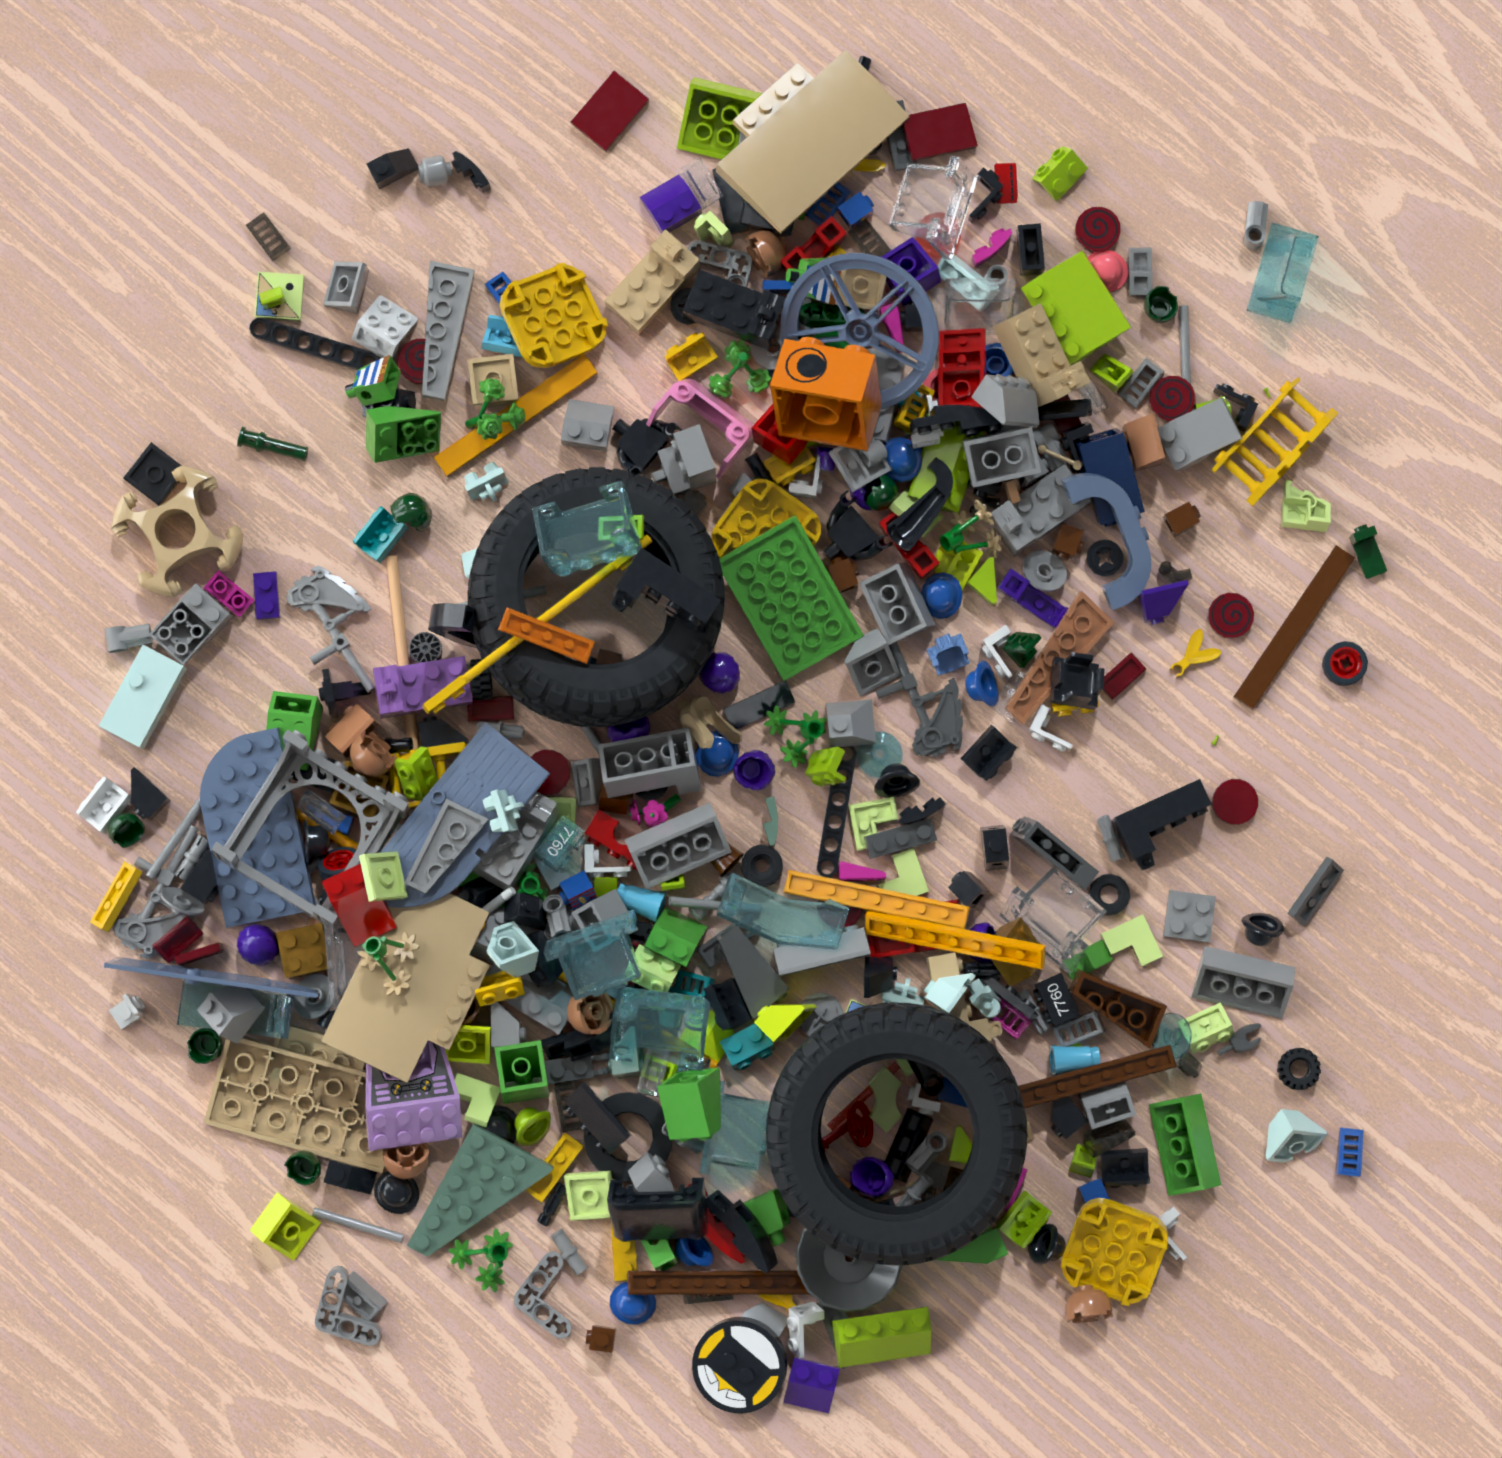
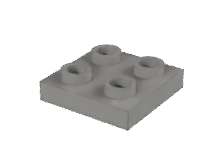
(861, 466)

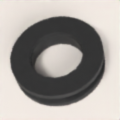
(651, 1112)

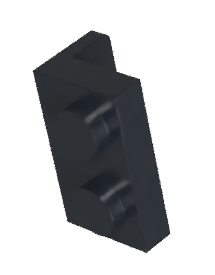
(988, 753)
(727, 1004)
(1125, 1167)

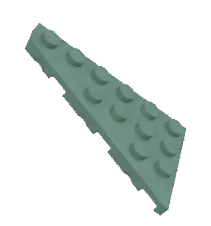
(478, 1182)

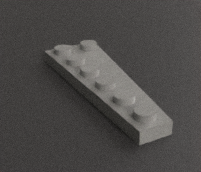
(446, 309)

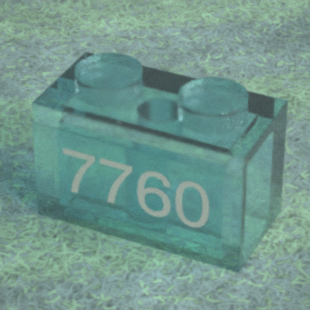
(560, 843)

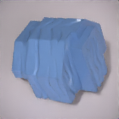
(948, 654)

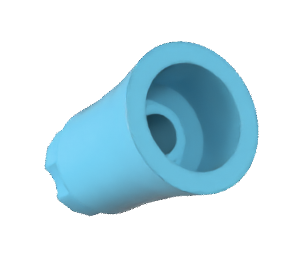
(643, 901)
(1072, 1058)

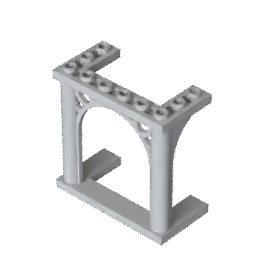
(296, 753)

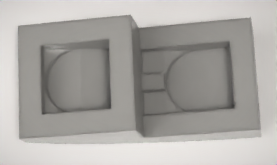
(1140, 270)

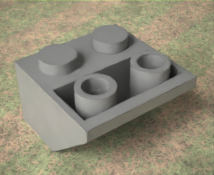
(601, 909)
(1107, 1105)

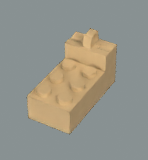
(653, 282)
(1038, 355)
(950, 965)

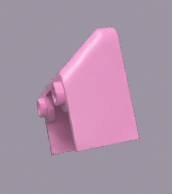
(720, 414)

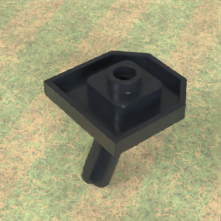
(338, 691)

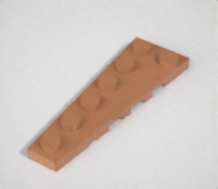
(1076, 632)

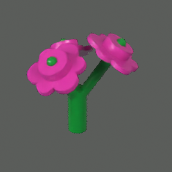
(654, 812)

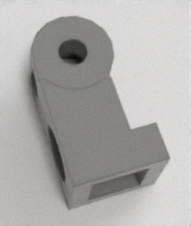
(552, 878)

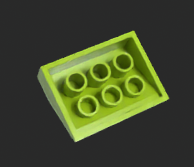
(709, 117)
(1077, 307)

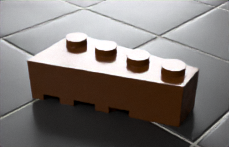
(1124, 1007)

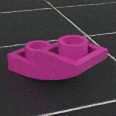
(996, 242)
(228, 593)

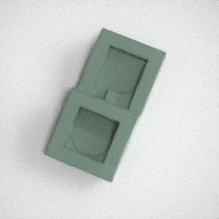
(771, 827)

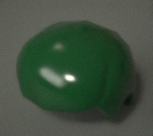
(1160, 304)
(882, 495)
(126, 830)
(204, 1046)
(303, 1167)

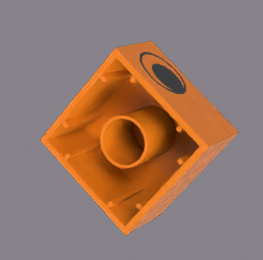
(826, 393)

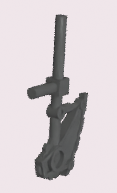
(945, 723)

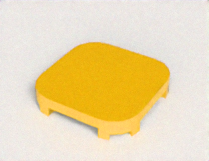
(553, 316)
(756, 510)
(1115, 1250)

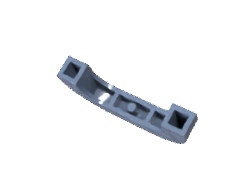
(1133, 581)

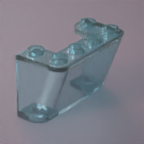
(587, 533)
(660, 1022)

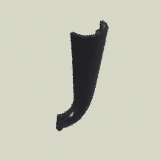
(916, 519)

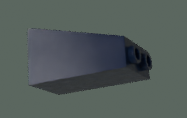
(1109, 456)

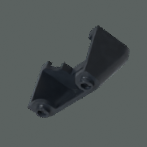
(658, 1214)

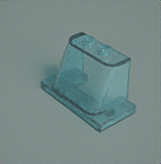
(1282, 272)
(597, 955)
(740, 1135)

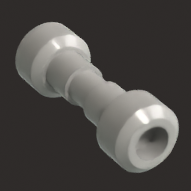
(717, 892)

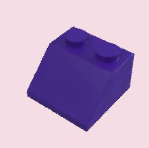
(671, 204)
(917, 263)
(811, 1384)

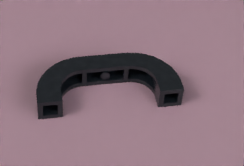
(453, 622)

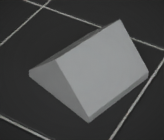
(346, 286)

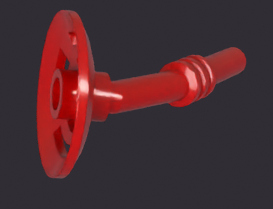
(854, 1125)

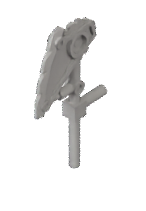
(330, 591)
(139, 929)

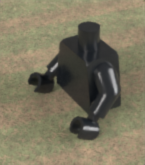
(641, 443)
(851, 534)

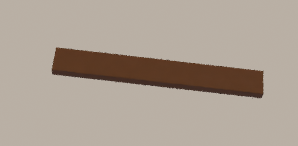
(1294, 627)
(1097, 1076)
(715, 1283)

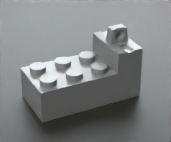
(686, 462)
(1038, 512)
(650, 763)
(534, 824)

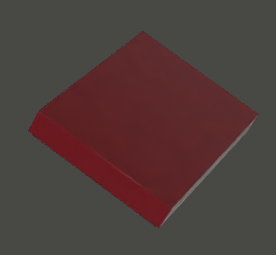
(609, 111)
(939, 132)

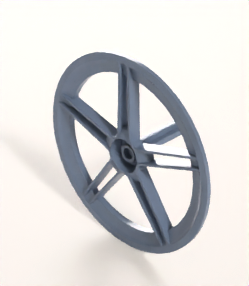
(862, 328)

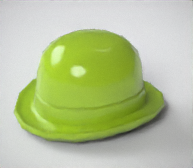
(531, 1126)

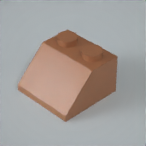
(1144, 443)
(349, 728)

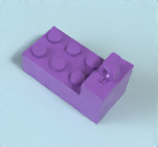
(407, 687)

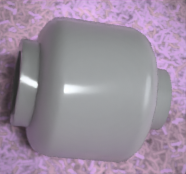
(434, 171)

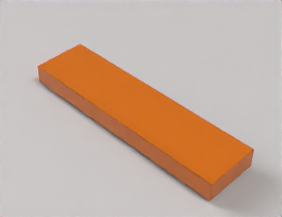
(546, 635)

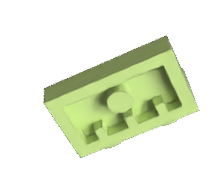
(710, 224)
(1209, 1028)

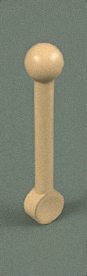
(1077, 465)
(892, 1192)

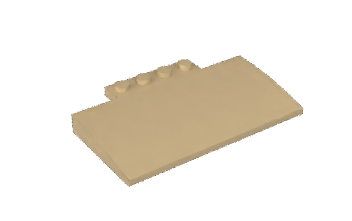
(808, 137)
(393, 1028)
(295, 1097)

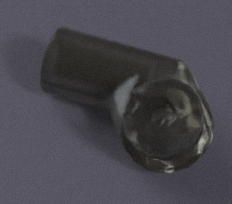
(991, 503)
(1172, 575)

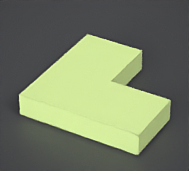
(868, 814)
(910, 875)
(1134, 934)
(481, 1098)

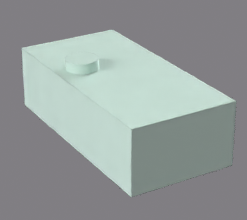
(143, 697)

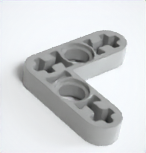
(729, 264)
(537, 1302)
(337, 1318)

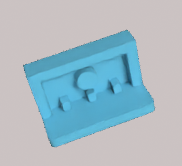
(498, 337)

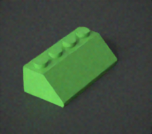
(1185, 1144)

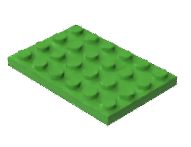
(789, 598)

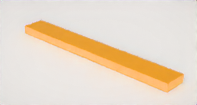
(533, 404)
(876, 899)
(955, 939)

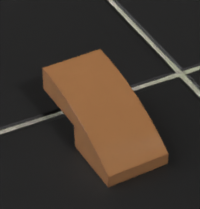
(1013, 490)

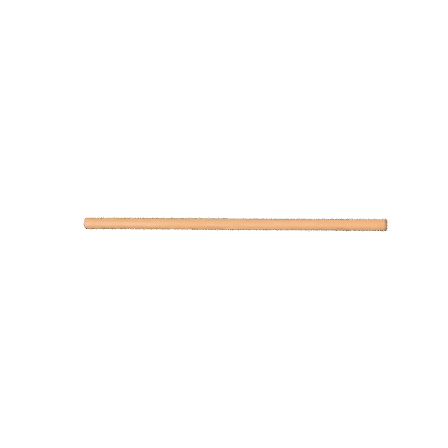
(400, 636)

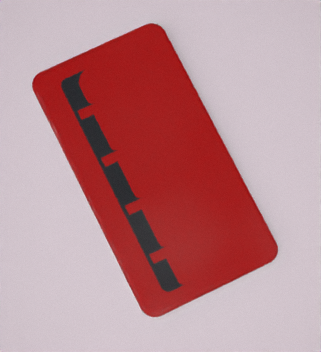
(1008, 177)

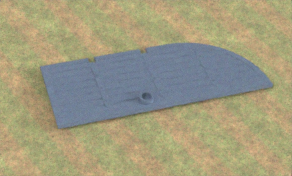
(483, 766)
(195, 975)

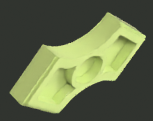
(885, 1109)

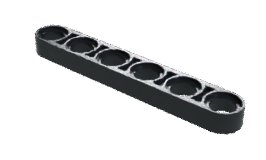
(315, 342)
(841, 811)

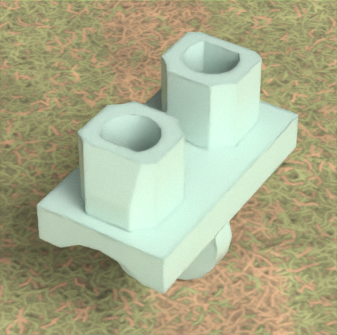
(487, 485)
(506, 810)
(902, 994)
(984, 999)

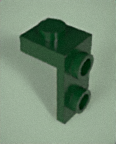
(1367, 551)
(1021, 647)

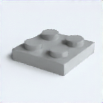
(1189, 916)

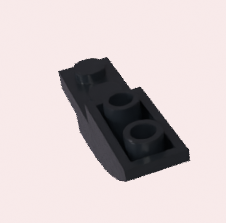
(967, 419)
(576, 1044)
(749, 1233)

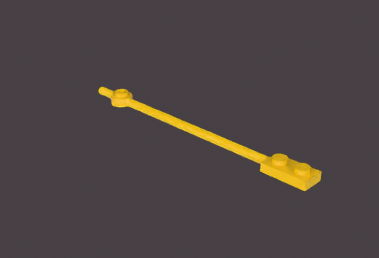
(456, 687)

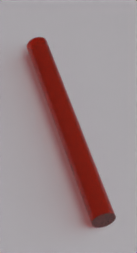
(863, 1096)

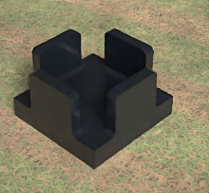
(1076, 681)

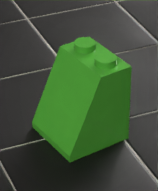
(676, 936)
(522, 1072)
(692, 1104)

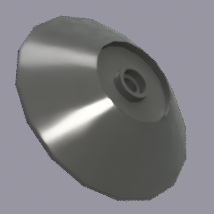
(842, 1283)

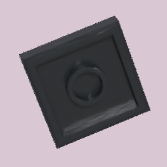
(153, 474)

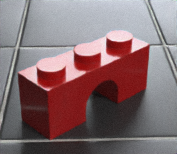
(820, 244)
(918, 558)
(602, 832)

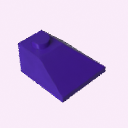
(1160, 601)

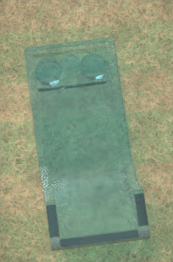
(780, 918)
(272, 1021)

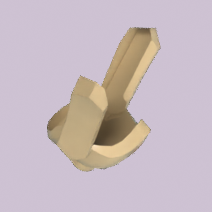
(700, 712)

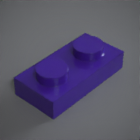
(266, 595)

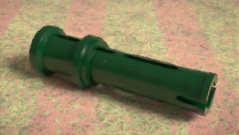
(261, 438)

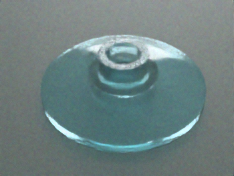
(873, 765)
(1169, 1026)

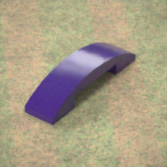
(1032, 599)

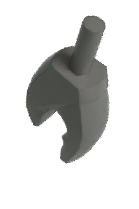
(1239, 1042)

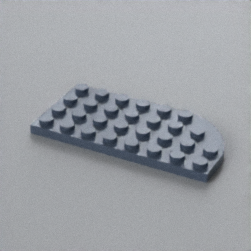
(277, 849)

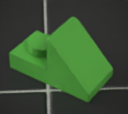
(1093, 958)

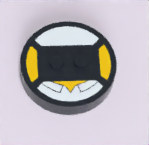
(739, 1365)

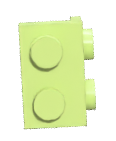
(656, 970)

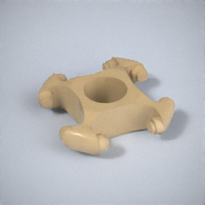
(151, 521)

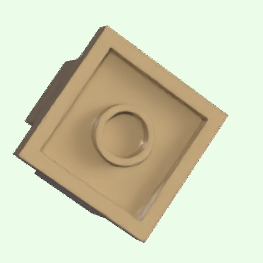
(864, 286)
(494, 367)

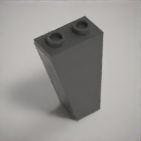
(1053, 851)
(750, 970)

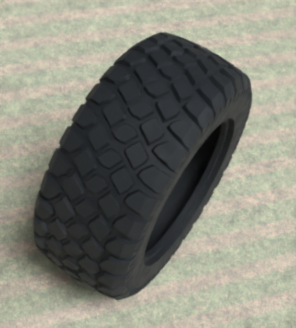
(565, 687)
(876, 1230)

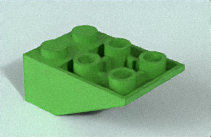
(401, 432)
(297, 713)
(983, 1249)

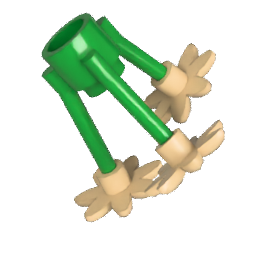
(953, 538)
(376, 949)

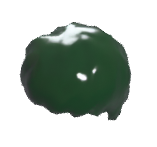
(413, 510)

